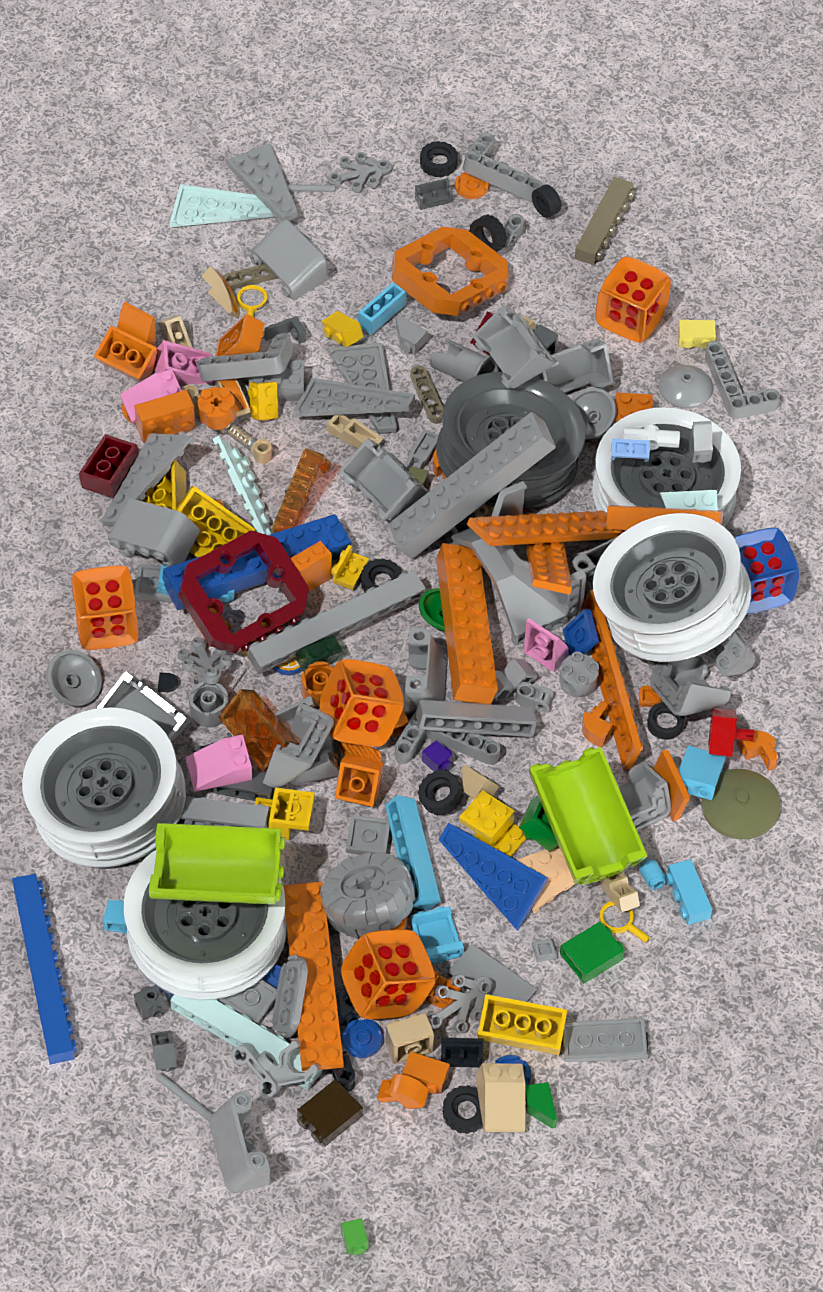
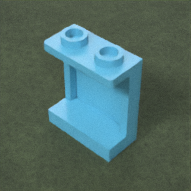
(701, 772)
(437, 934)

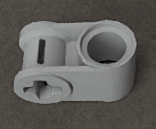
(514, 228)
(533, 697)

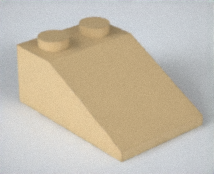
(501, 1097)

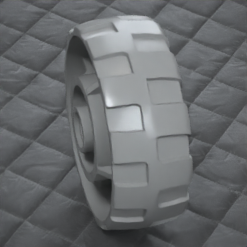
(367, 894)

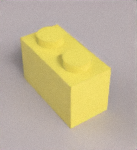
(696, 333)

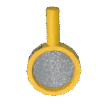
(252, 298)
(620, 921)

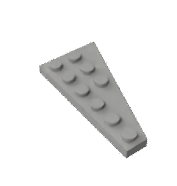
(263, 176)
(365, 367)
(340, 398)
(147, 470)

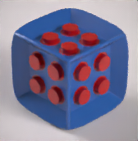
(769, 567)

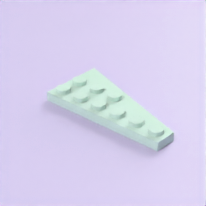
(207, 205)

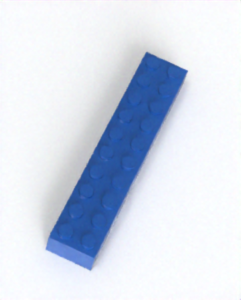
(251, 570)

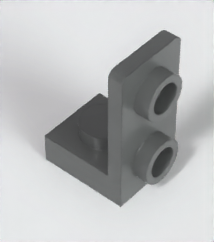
(290, 325)

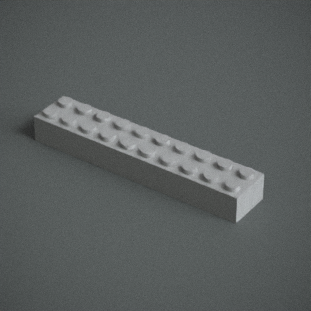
(472, 485)

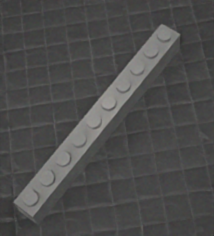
(337, 621)

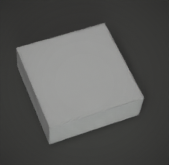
(544, 950)

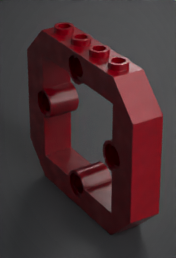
(275, 560)

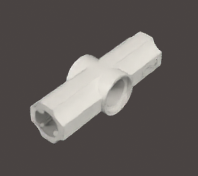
(656, 436)

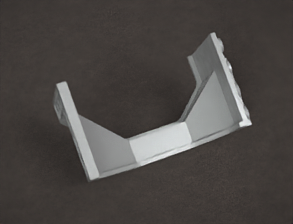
(513, 576)

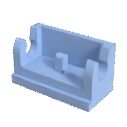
(630, 449)

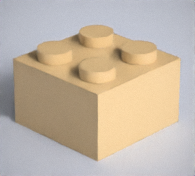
(409, 1035)

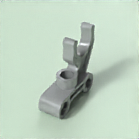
(268, 1070)

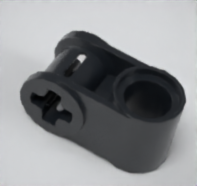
(345, 1075)

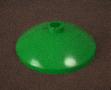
(431, 609)

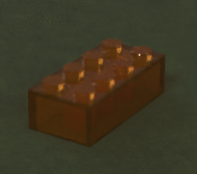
(258, 724)

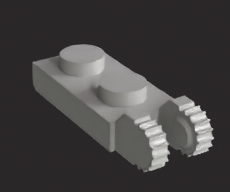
(422, 450)

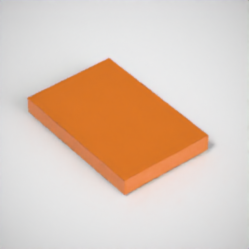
(678, 793)

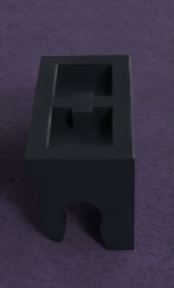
(462, 1052)

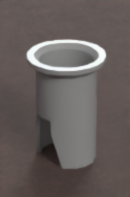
(462, 362)

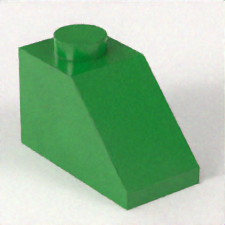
(540, 1103)

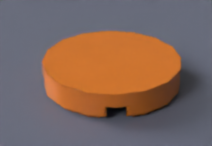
(468, 189)

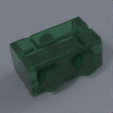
(325, 650)

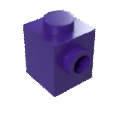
(437, 757)

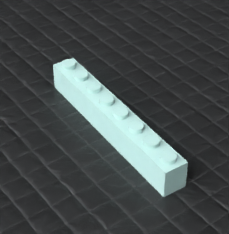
(237, 1029)

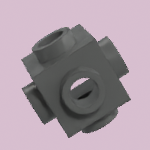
(150, 1002)

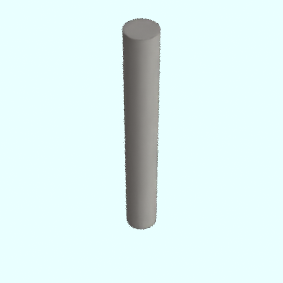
(311, 188)

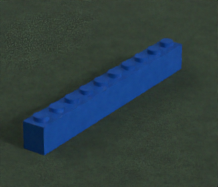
(43, 969)

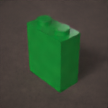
(592, 952)

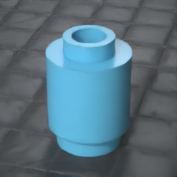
(652, 874)

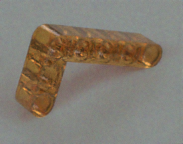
(302, 482)

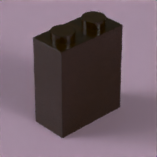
(329, 1113)

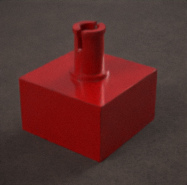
(724, 732)

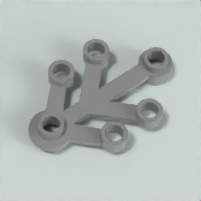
(379, 167)
(209, 674)
(462, 1001)

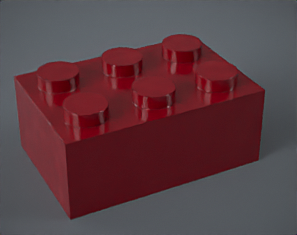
(108, 466)

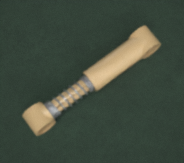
(259, 448)

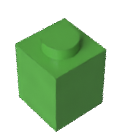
(354, 1236)

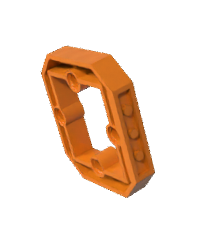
(424, 285)

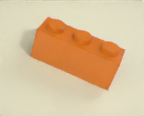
(126, 354)

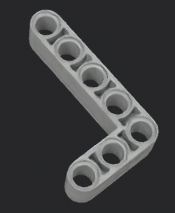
(498, 174)
(249, 364)
(736, 403)
(462, 744)

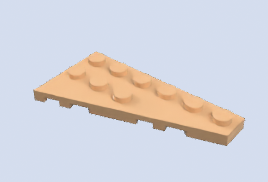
(554, 868)

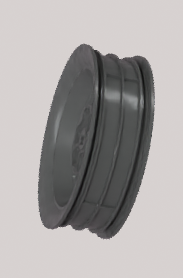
(486, 409)

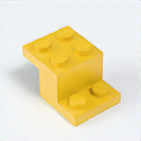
(289, 810)
(493, 824)

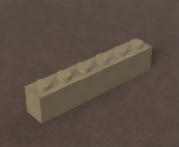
(604, 221)

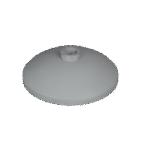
(685, 386)
(599, 404)
(82, 674)

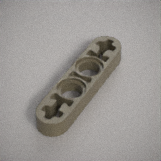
(253, 272)
(428, 394)

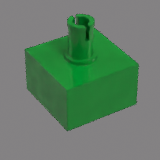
(536, 825)

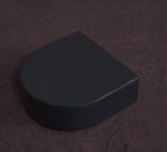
(167, 682)

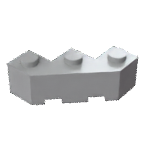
(508, 680)

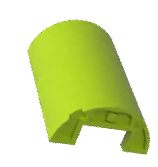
(588, 816)
(217, 864)

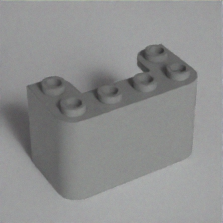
(382, 480)
(153, 531)

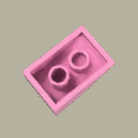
(181, 361)
(153, 387)
(544, 646)
(220, 764)

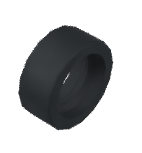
(660, 732)

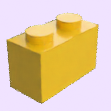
(342, 329)

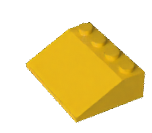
(169, 489)
(215, 522)

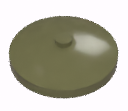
(742, 804)

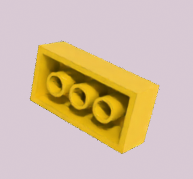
(522, 1024)

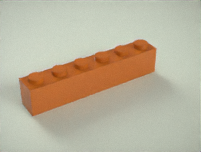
(625, 517)

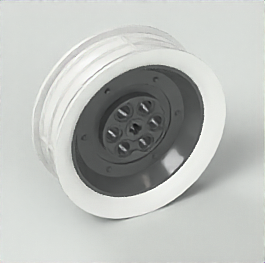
(668, 468)
(672, 587)
(85, 748)
(196, 964)

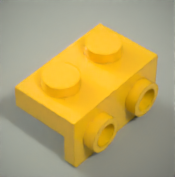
(263, 400)
(349, 568)

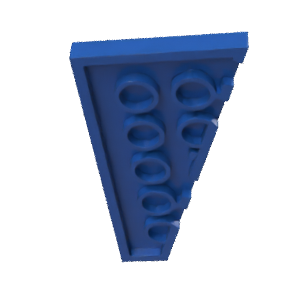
(503, 879)

